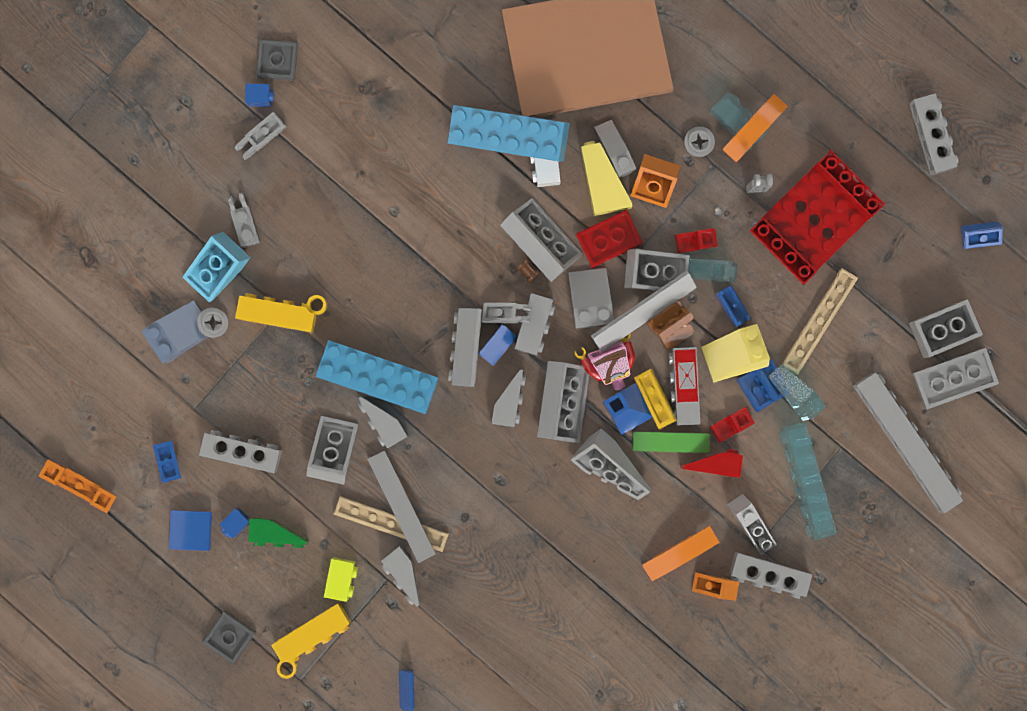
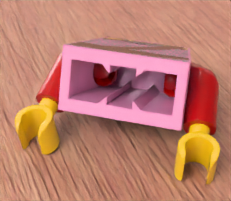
(610, 364)

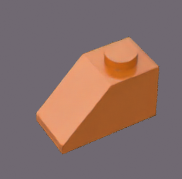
(715, 586)

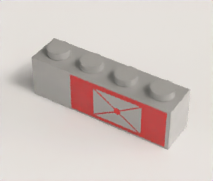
(685, 385)

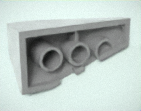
(606, 459)

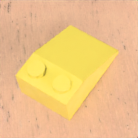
(736, 353)

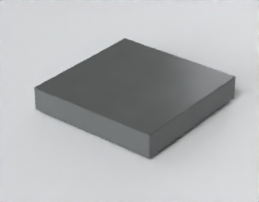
(277, 60)
(229, 637)

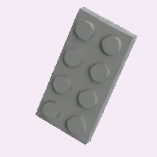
(955, 378)

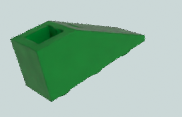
(270, 531)

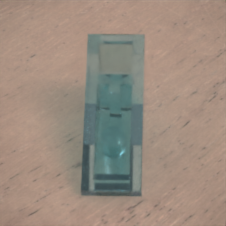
(713, 270)
(797, 393)

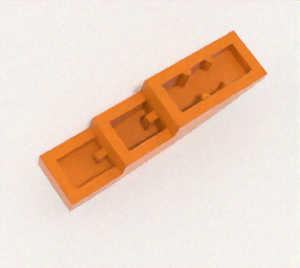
(680, 553)

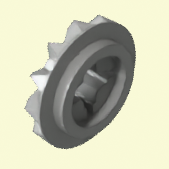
(704, 134)
(218, 316)

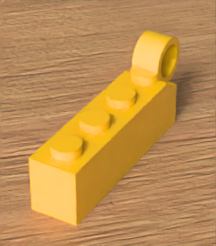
(279, 314)
(308, 635)

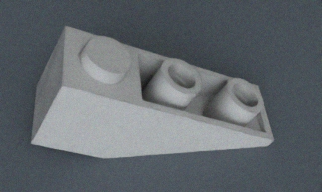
(505, 408)
(387, 426)
(752, 524)
(402, 569)

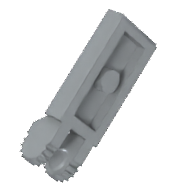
(261, 134)
(760, 183)
(243, 222)
(505, 313)

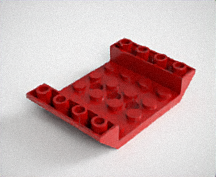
(838, 201)

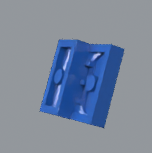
(759, 388)
(190, 530)

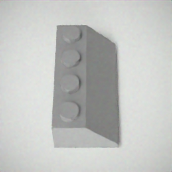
(541, 239)
(466, 347)
(563, 402)

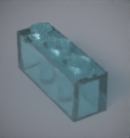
(733, 115)

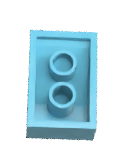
(216, 266)

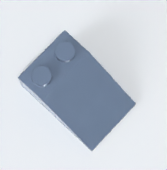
(175, 332)

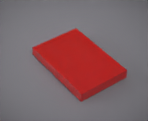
(609, 239)

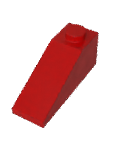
(721, 463)

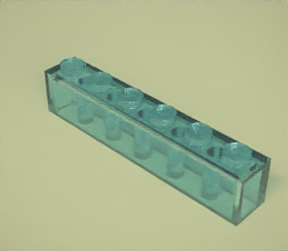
(808, 481)

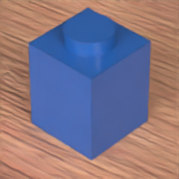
(259, 95)
(234, 523)

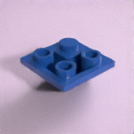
(627, 408)

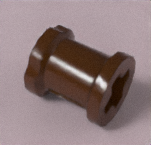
(528, 270)

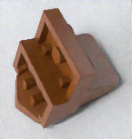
(672, 325)

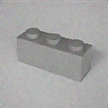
(531, 333)

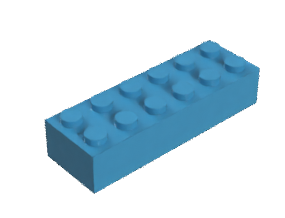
(508, 133)
(377, 377)

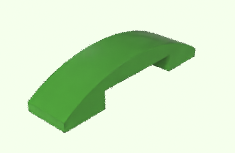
(671, 442)

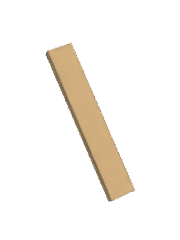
(819, 321)
(384, 521)

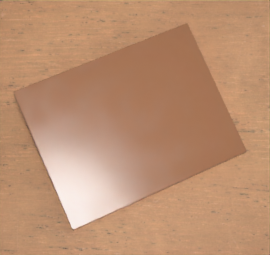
(585, 54)

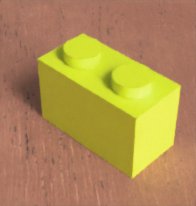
(340, 579)

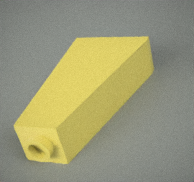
(604, 186)

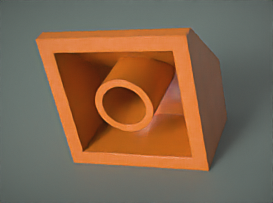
(655, 180)

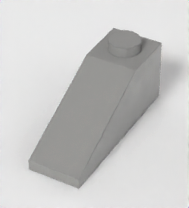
(615, 149)

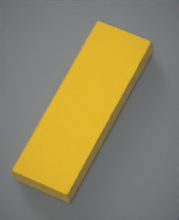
(655, 399)

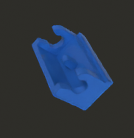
(732, 306)
(166, 461)

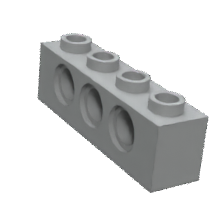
(924, 126)
(210, 449)
(800, 583)

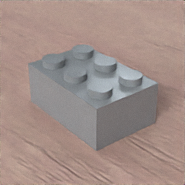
(945, 328)

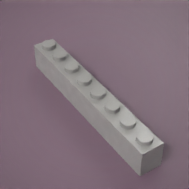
(908, 443)

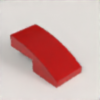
(696, 240)
(732, 424)

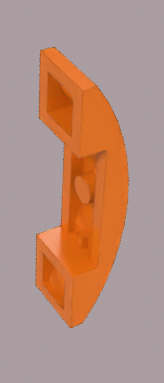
(755, 128)
(78, 485)

